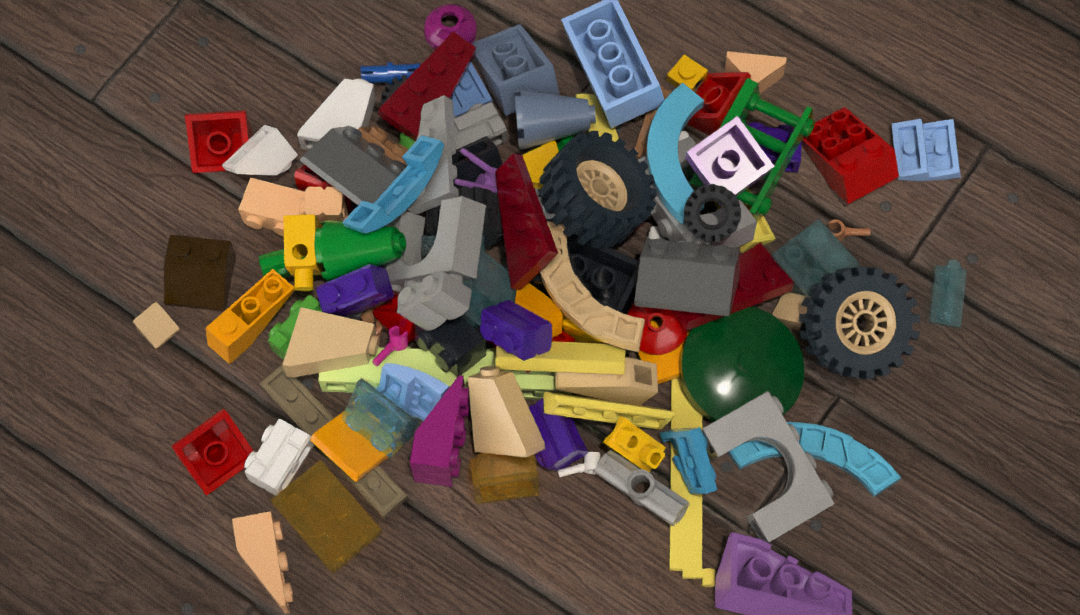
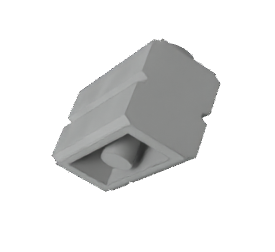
(477, 123)

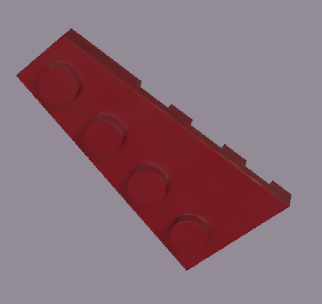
(431, 80)
(758, 281)

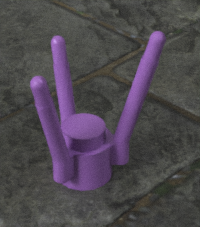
(486, 180)

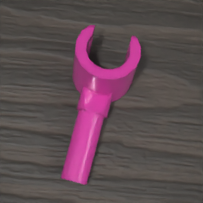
(395, 343)

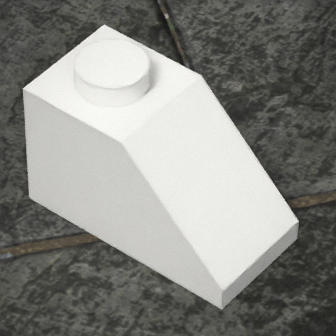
(262, 154)

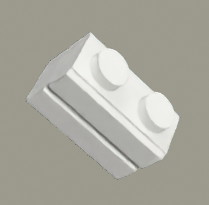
(278, 457)

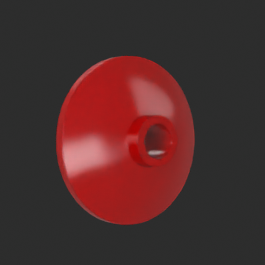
(662, 339)

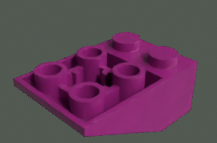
(439, 436)

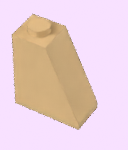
(328, 343)
(501, 415)

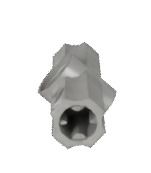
(657, 498)

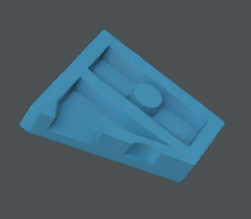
(692, 459)

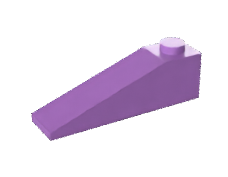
(765, 583)

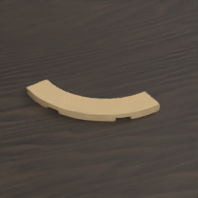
(579, 305)

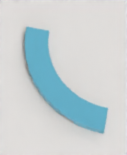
(663, 148)
(831, 447)

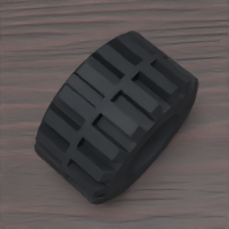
(492, 222)

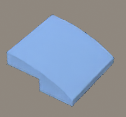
(926, 150)
(412, 388)

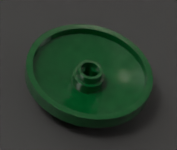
(738, 361)

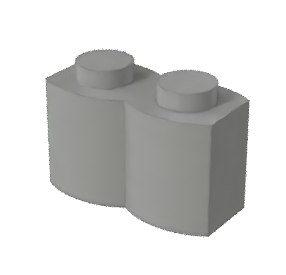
(434, 300)

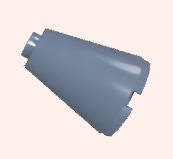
(550, 117)

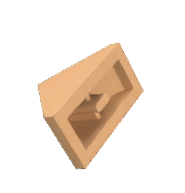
(762, 68)

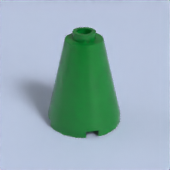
(348, 250)

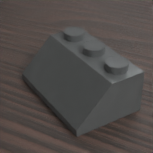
(352, 164)
(687, 277)

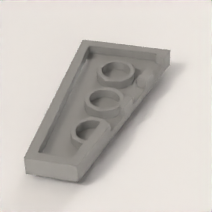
(438, 123)

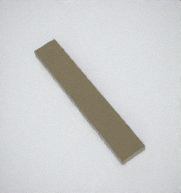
(309, 417)

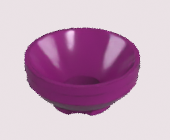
(436, 32)

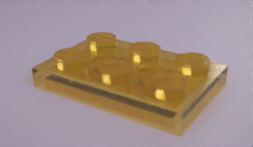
(326, 516)

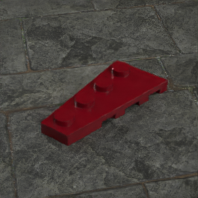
(524, 225)

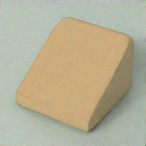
(789, 309)
(156, 325)

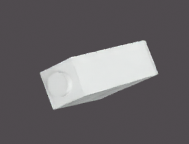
(346, 106)

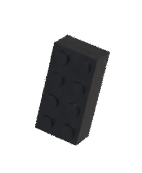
(603, 272)

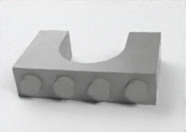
(678, 232)
(454, 249)
(804, 491)

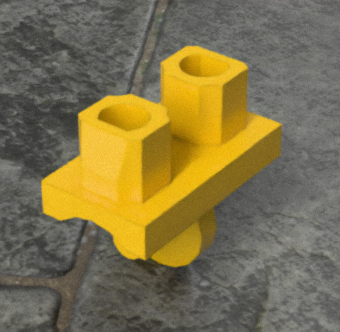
(635, 445)

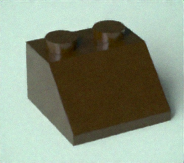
(198, 272)

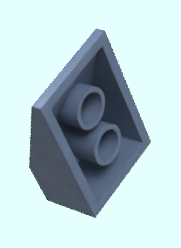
(511, 63)

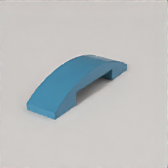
(421, 161)

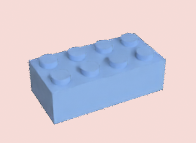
(613, 62)

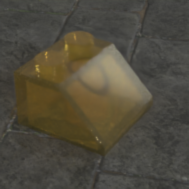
(504, 477)

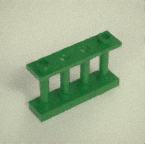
(750, 100)

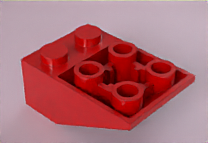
(850, 155)

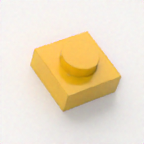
(687, 72)

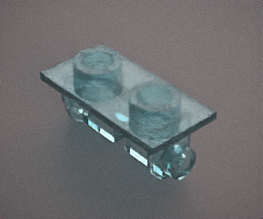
(948, 294)

